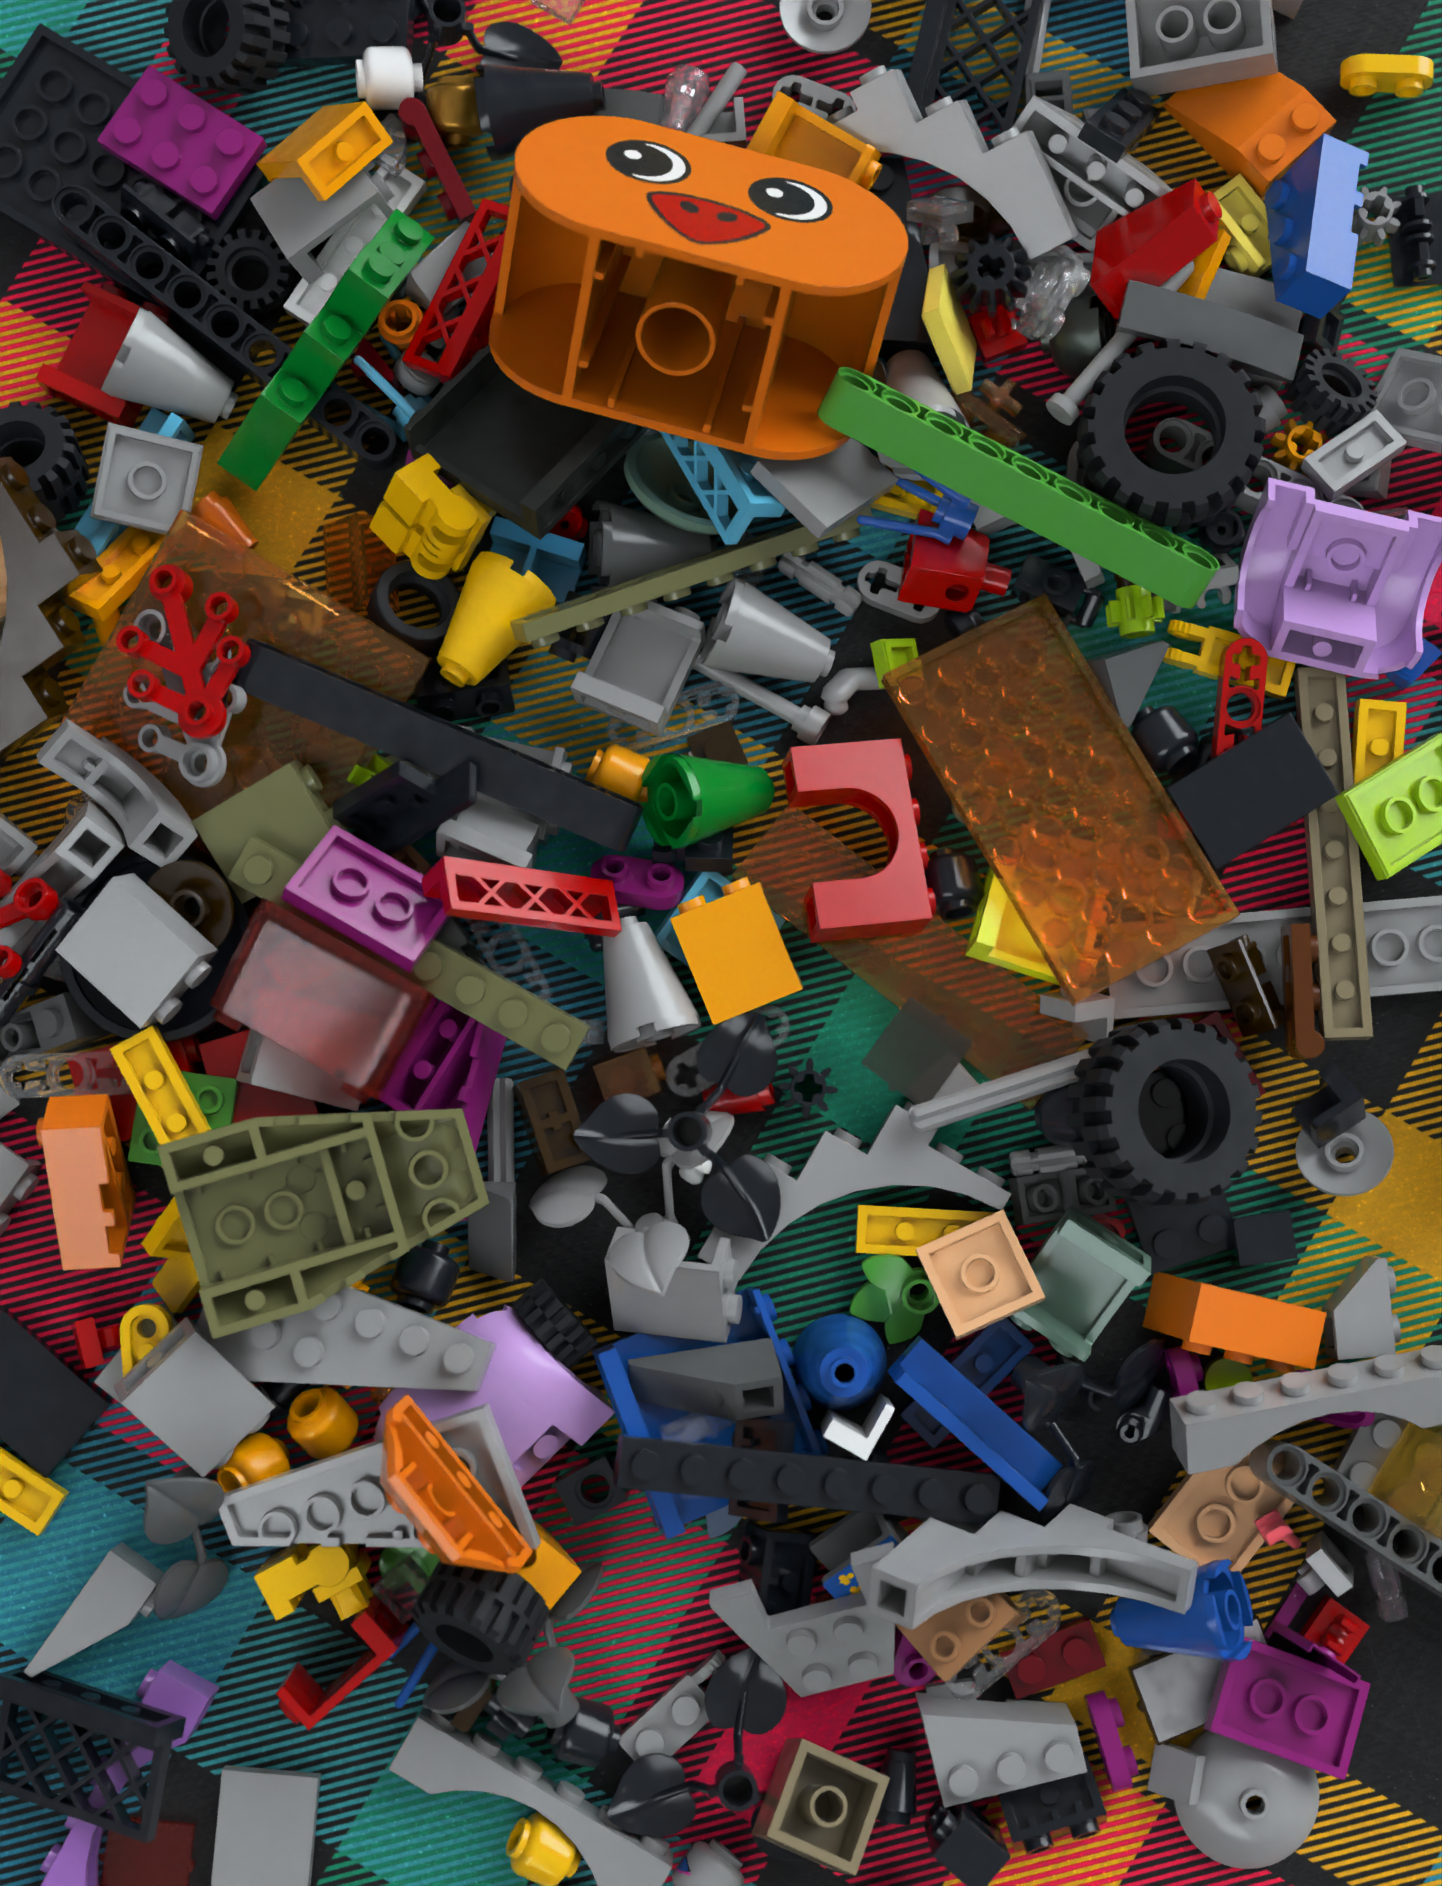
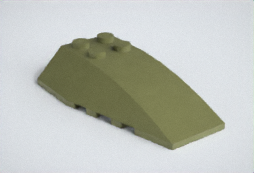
(314, 1203)

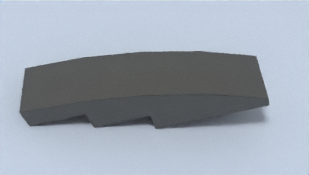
(1250, 341)

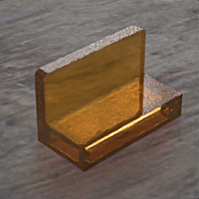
(355, 561)

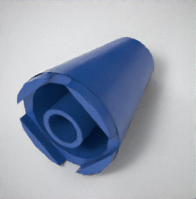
(837, 1341)
(1207, 1630)

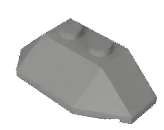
(1089, 182)

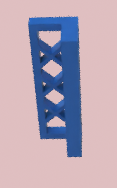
(975, 1420)

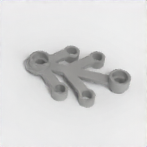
(193, 754)

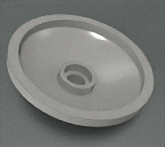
(1223, 1825)

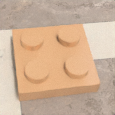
(980, 1274)

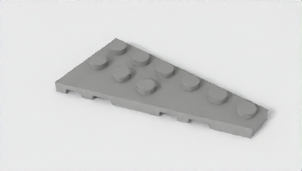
(357, 1343)
(345, 1503)

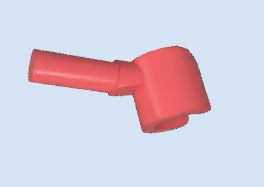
(1274, 1529)

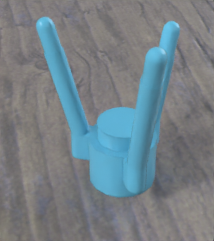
(405, 406)

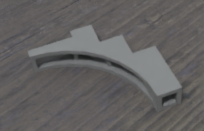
(1008, 176)
(838, 1168)
(1008, 1554)

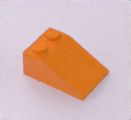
(1252, 125)

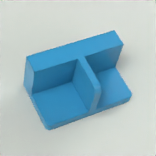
(552, 559)

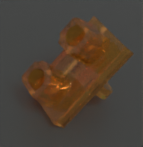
(999, 427)

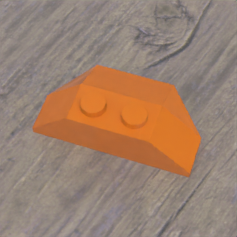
(443, 1497)

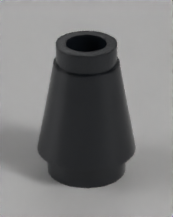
(900, 1794)

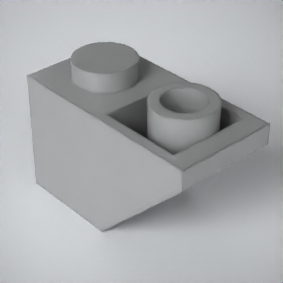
(1360, 1313)

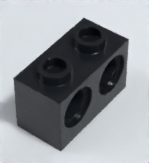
(966, 1842)

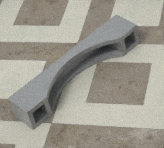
(68, 866)
(1227, 1423)
(445, 1760)

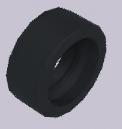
(440, 591)

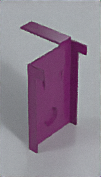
(1281, 1623)

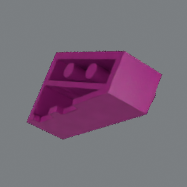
(449, 1068)

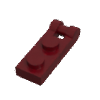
(436, 161)

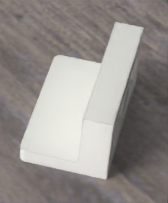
(851, 1435)

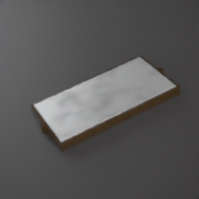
(1179, 1689)

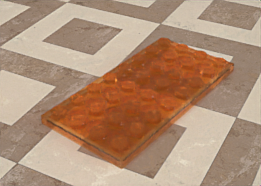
(1059, 799)

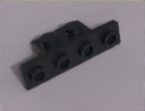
(405, 804)

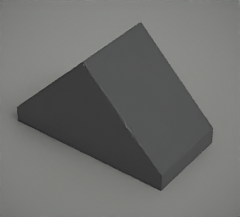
(1128, 675)

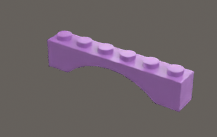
(168, 1689)

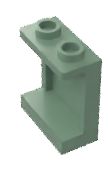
(1084, 1281)

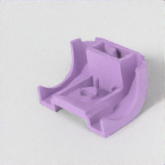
(1335, 582)
(528, 1391)

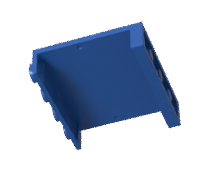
(645, 1419)

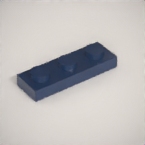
(984, 1362)

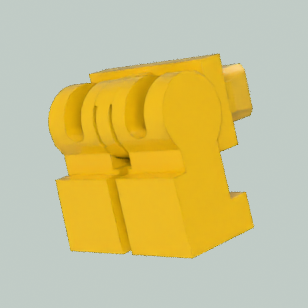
(429, 521)
(332, 1571)

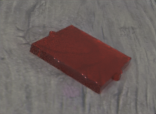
(154, 1863)

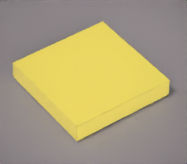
(949, 329)

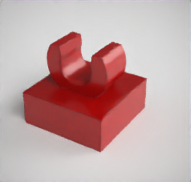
(995, 335)
(91, 1341)
(1334, 1628)

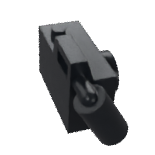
(1061, 588)

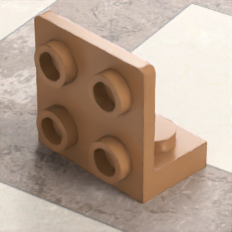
(961, 1631)

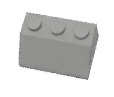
(1198, 43)

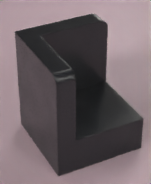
(1331, 1109)
(1263, 1238)

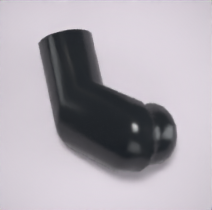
(1147, 1417)

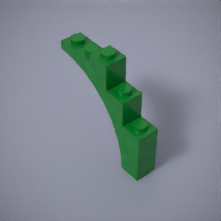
(324, 348)

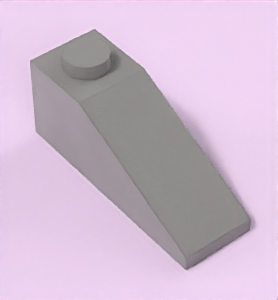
(108, 1602)

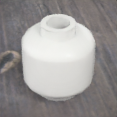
(387, 77)

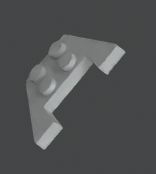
(819, 1643)

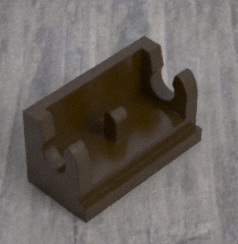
(550, 1121)

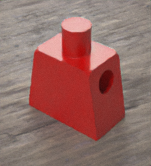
(951, 573)

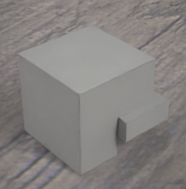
(489, 836)

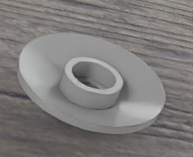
(821, 36)
(1372, 1152)

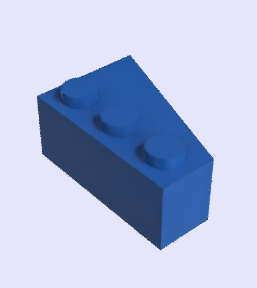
(1312, 226)

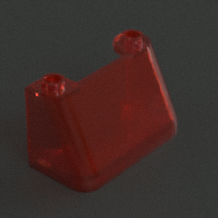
(322, 1001)

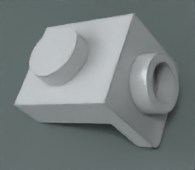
(1092, 1015)

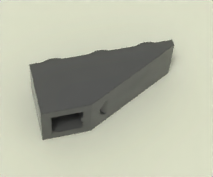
(49, 1028)
(714, 1381)

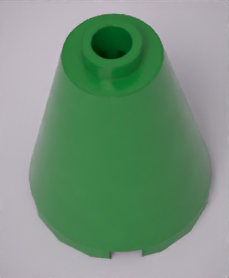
(700, 797)

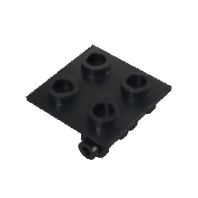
(1418, 240)

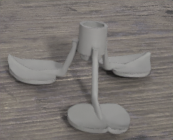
(659, 1244)

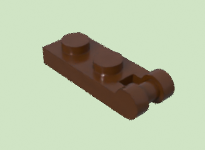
(1300, 993)

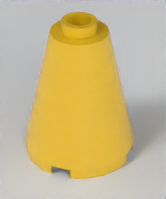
(480, 625)

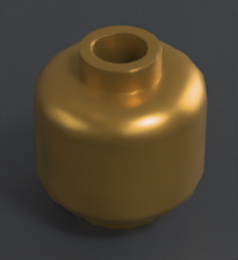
(454, 110)

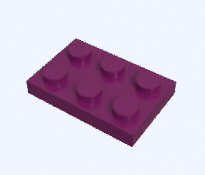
(182, 142)
(367, 898)
(1289, 1708)

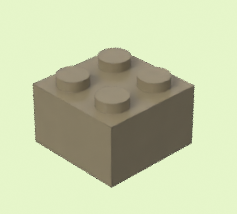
(820, 1806)

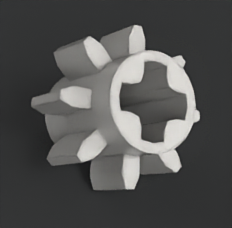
(1383, 207)

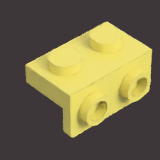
(1246, 223)

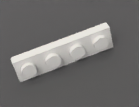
(348, 242)

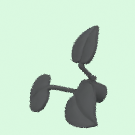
(172, 1514)
(538, 1685)

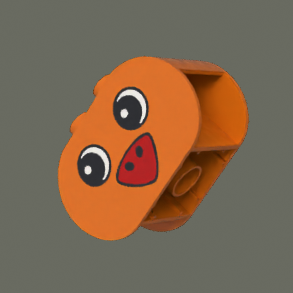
(690, 283)

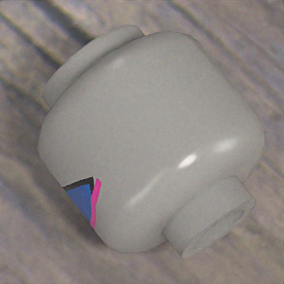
(708, 1866)

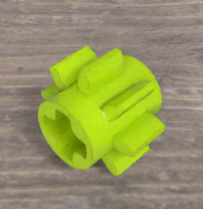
(1134, 612)

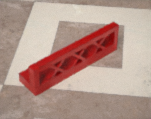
(473, 326)
(523, 896)

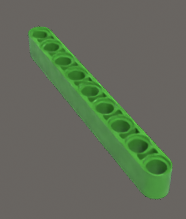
(1017, 487)

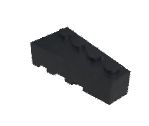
(905, 325)

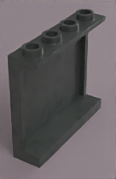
(515, 447)

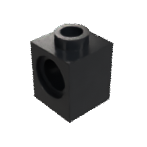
(576, 1500)

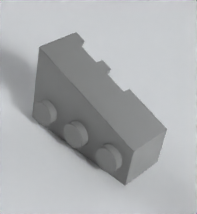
(998, 1745)

